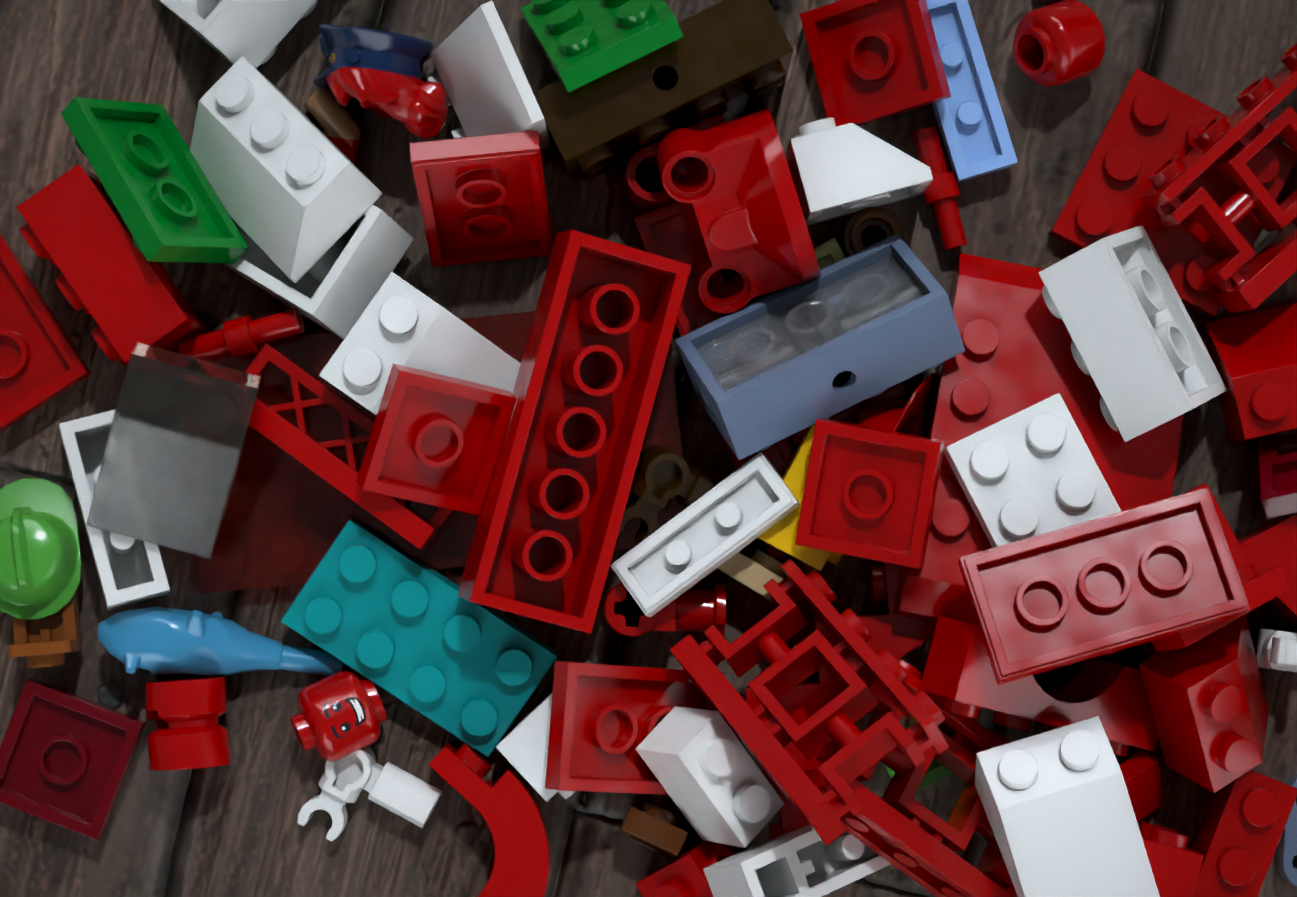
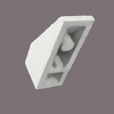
(793, 866)

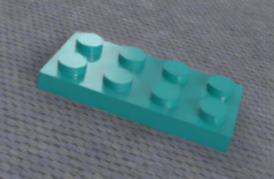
(419, 638)

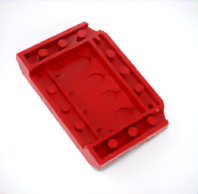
(1010, 362)

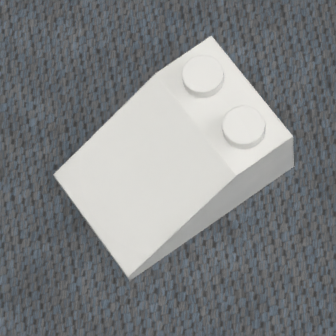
(486, 79)
(342, 280)
(417, 333)
(1064, 815)

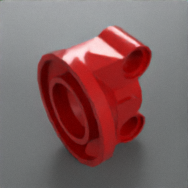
(742, 208)

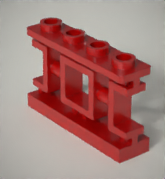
(1247, 133)
(771, 728)
(912, 834)

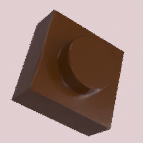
(653, 829)

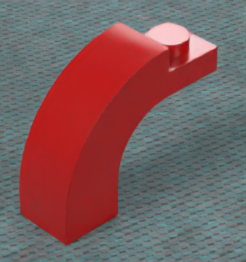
(513, 817)

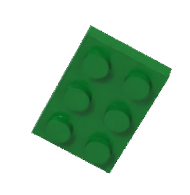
(598, 36)
(154, 181)

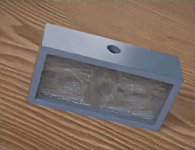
(820, 346)

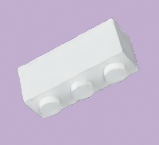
(126, 566)

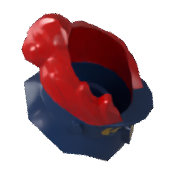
(383, 75)

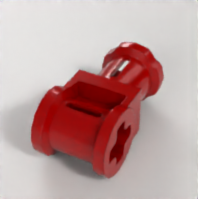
(689, 612)

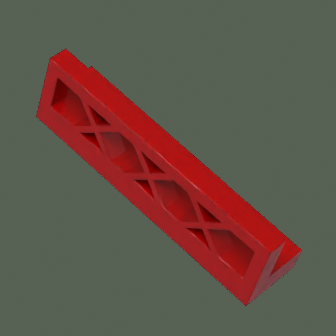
(324, 462)

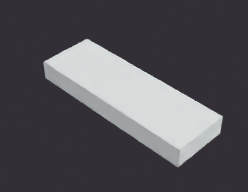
(705, 535)

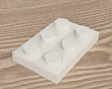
(1030, 474)

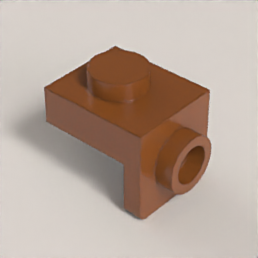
(48, 638)

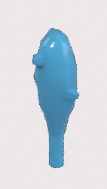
(201, 644)

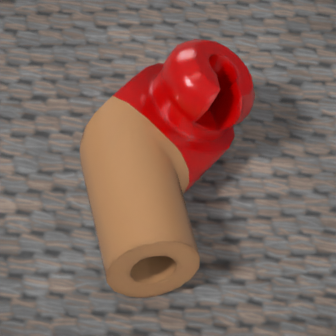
(336, 122)

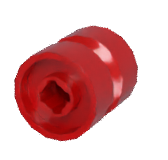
(187, 723)

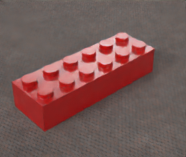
(574, 431)

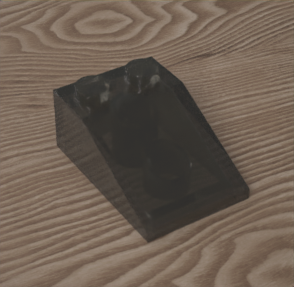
(173, 450)

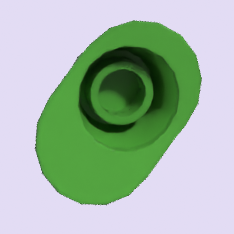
(37, 549)

